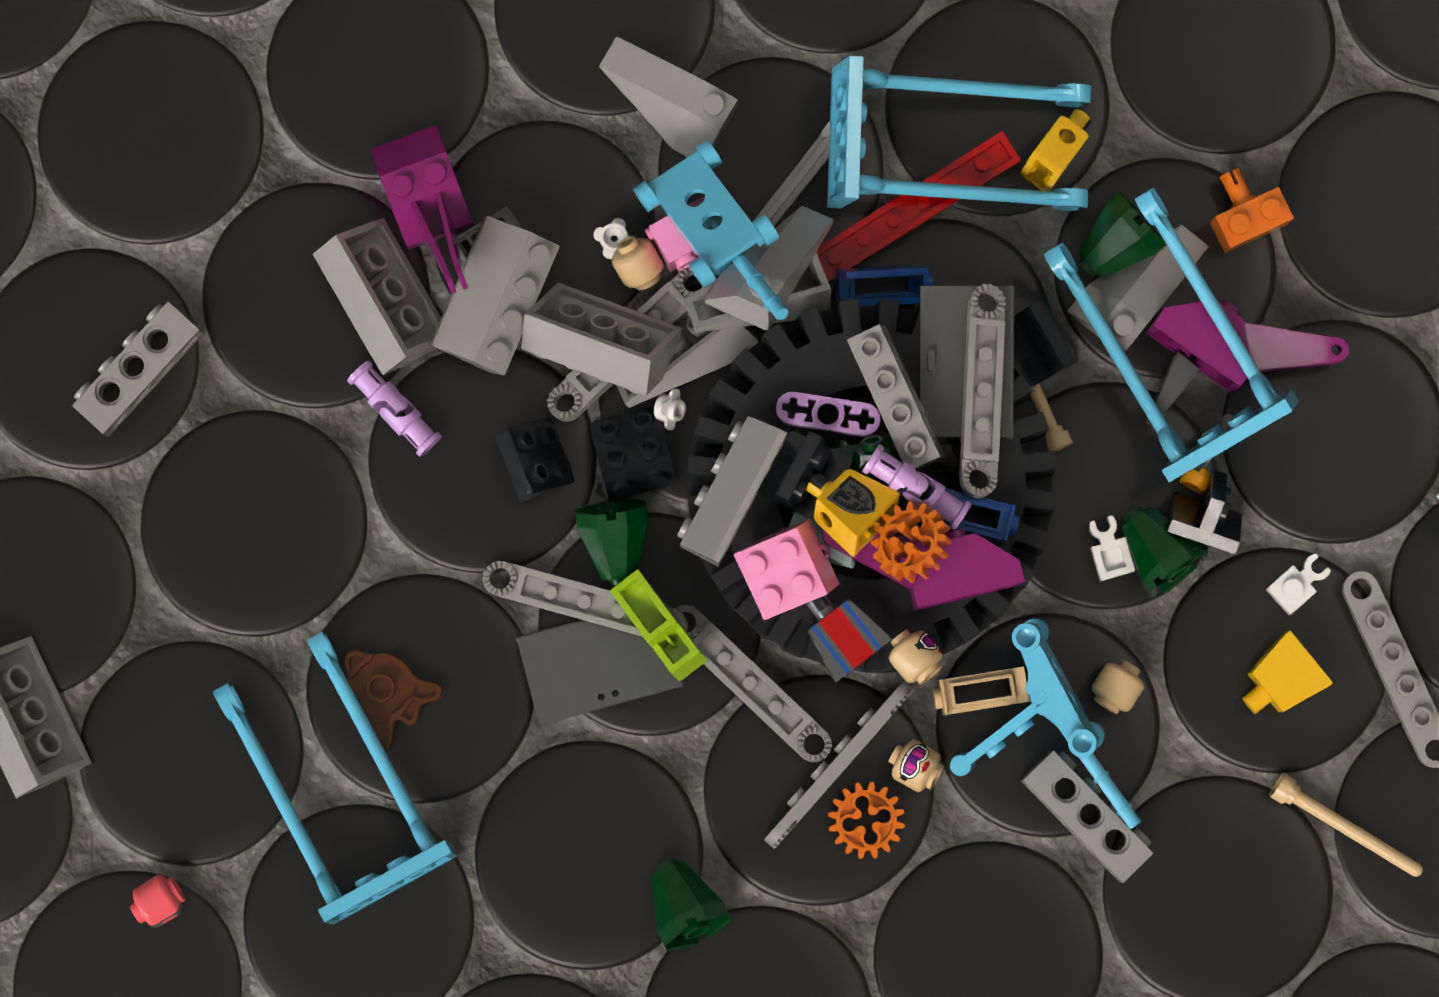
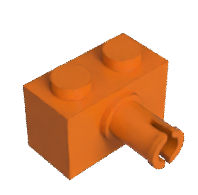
(1249, 215)

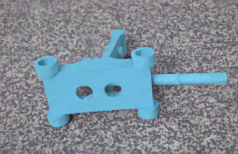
(717, 227)
(1056, 701)

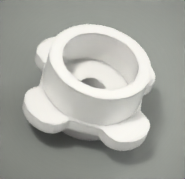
(604, 235)
(669, 408)

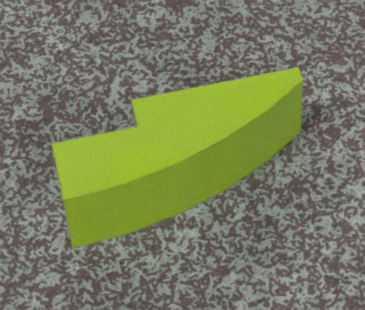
(658, 625)

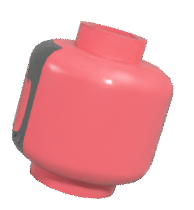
(157, 901)

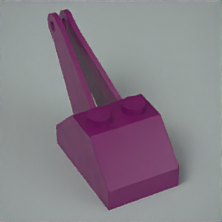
(424, 195)
(1196, 337)
(970, 570)

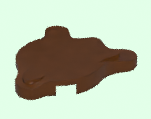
(388, 691)

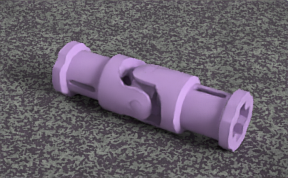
(390, 404)
(912, 484)

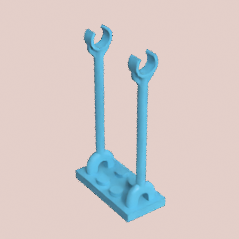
(848, 147)
(1215, 439)
(372, 886)

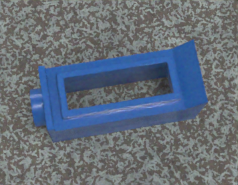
(915, 277)
(1006, 524)

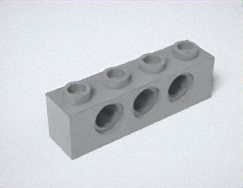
(133, 389)
(895, 397)
(1042, 782)

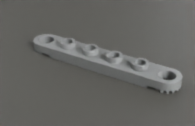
(586, 389)
(982, 391)
(564, 597)
(1394, 665)
(755, 687)
(826, 774)

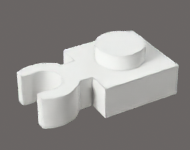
(1111, 556)
(1294, 587)

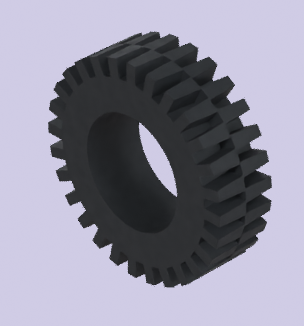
(817, 360)

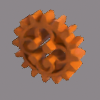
(929, 534)
(848, 809)

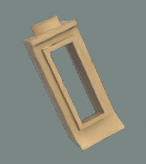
(945, 698)

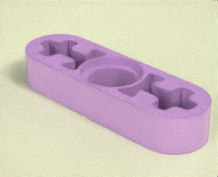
(853, 426)

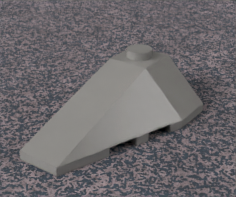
(669, 98)
(780, 264)
(1138, 291)
(809, 293)
(697, 356)

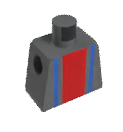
(844, 635)

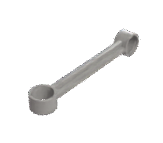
(797, 179)

